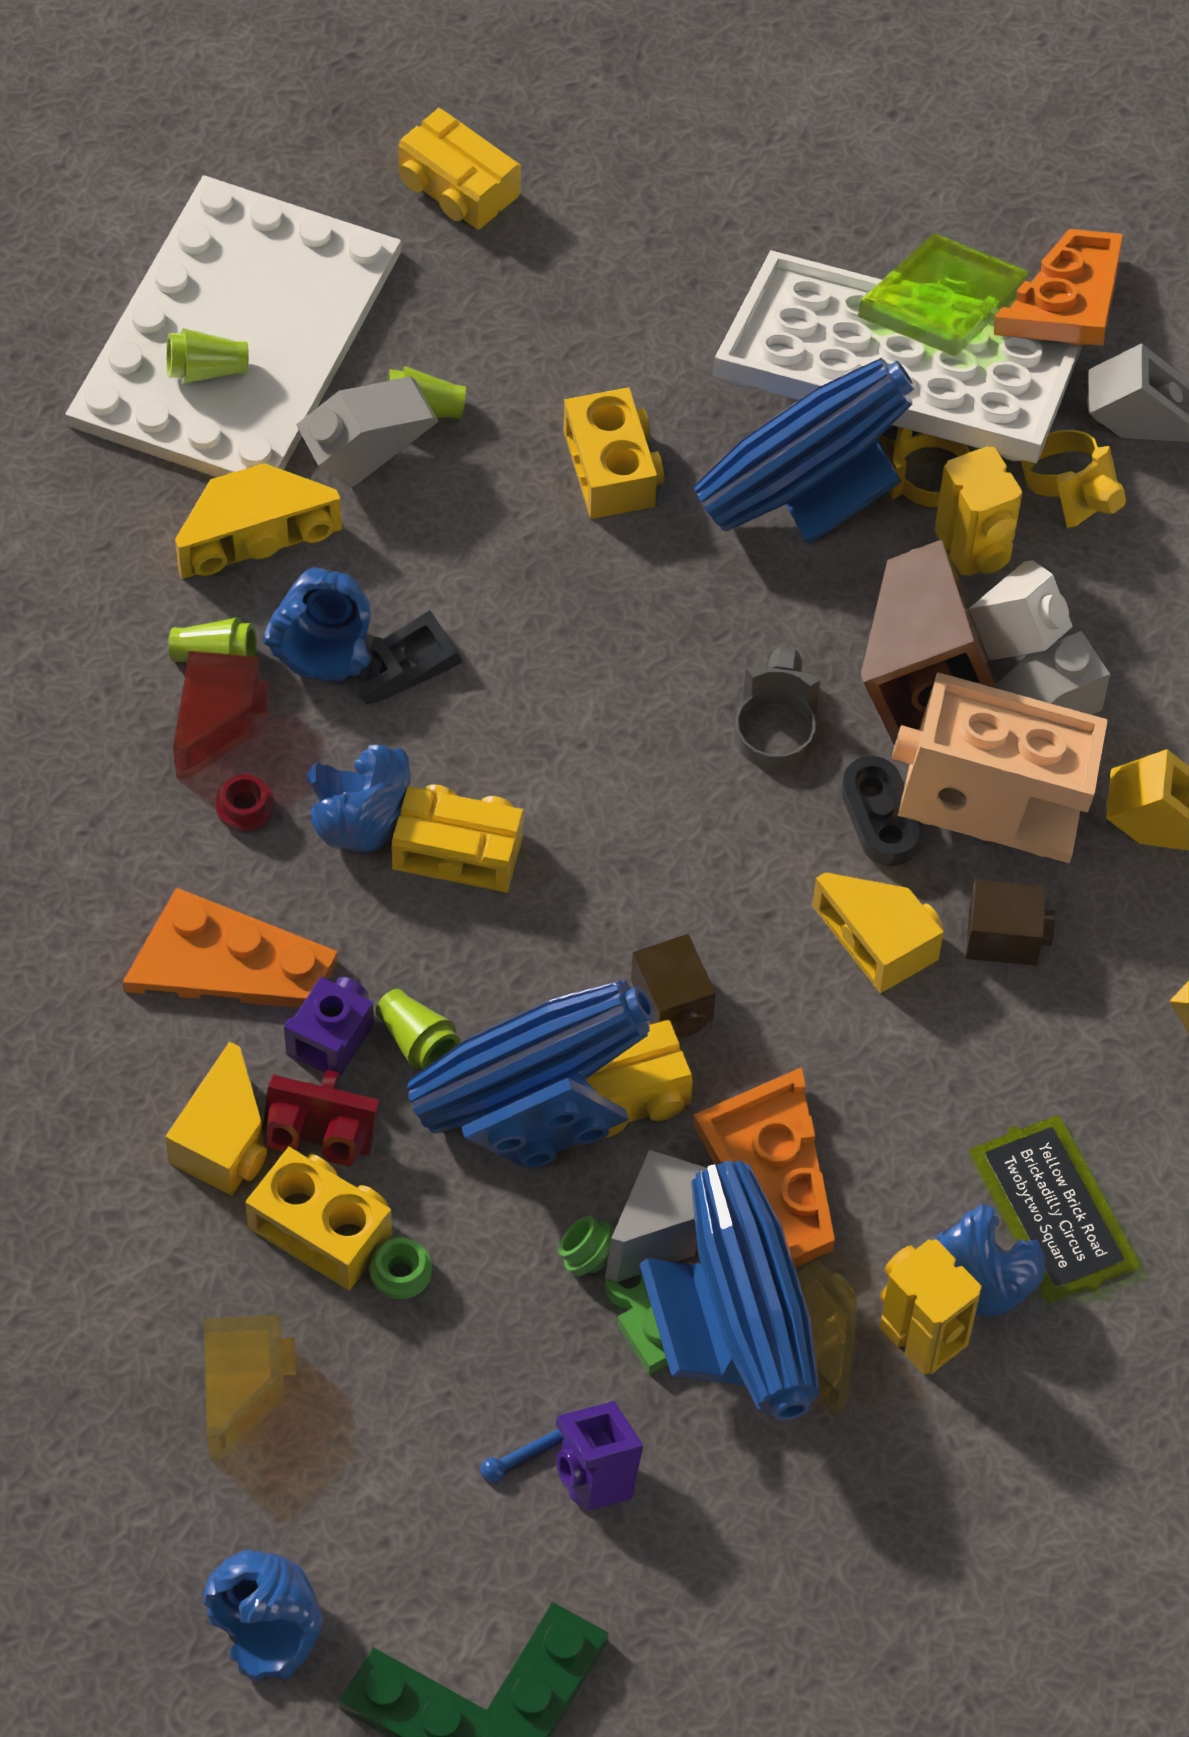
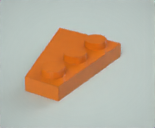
(1069, 294)
(225, 953)
(776, 1138)

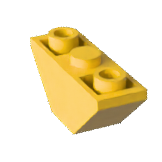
(254, 517)

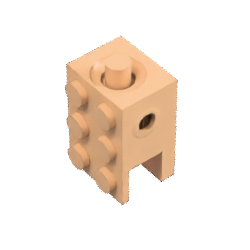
(1000, 767)

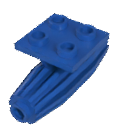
(814, 455)
(524, 1079)
(742, 1307)

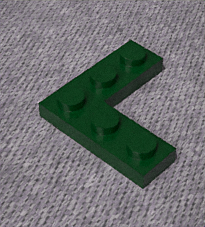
(526, 1705)

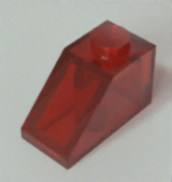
(217, 708)

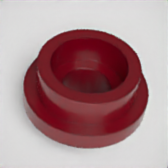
(240, 789)

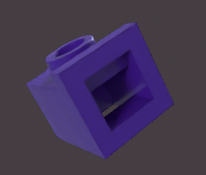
(330, 1041)
(598, 1456)

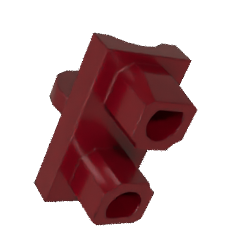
(321, 1116)

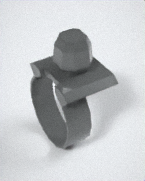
(782, 684)

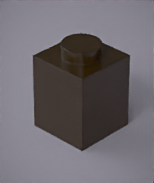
(1008, 922)
(675, 984)

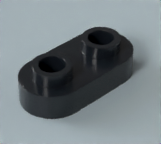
(879, 814)

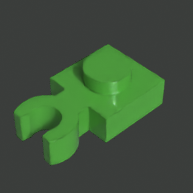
(638, 1323)

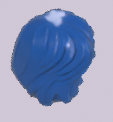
(321, 626)
(364, 806)
(1004, 1275)
(267, 1610)

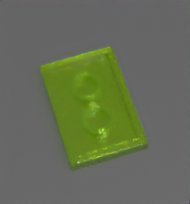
(943, 294)

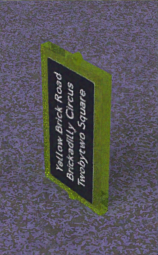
(1052, 1197)

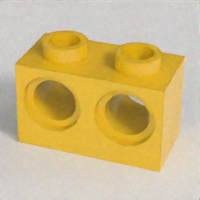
(612, 452)
(309, 1227)

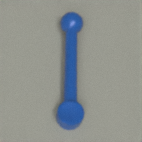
(494, 1469)

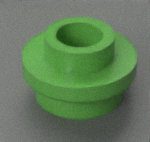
(586, 1245)
(395, 1252)

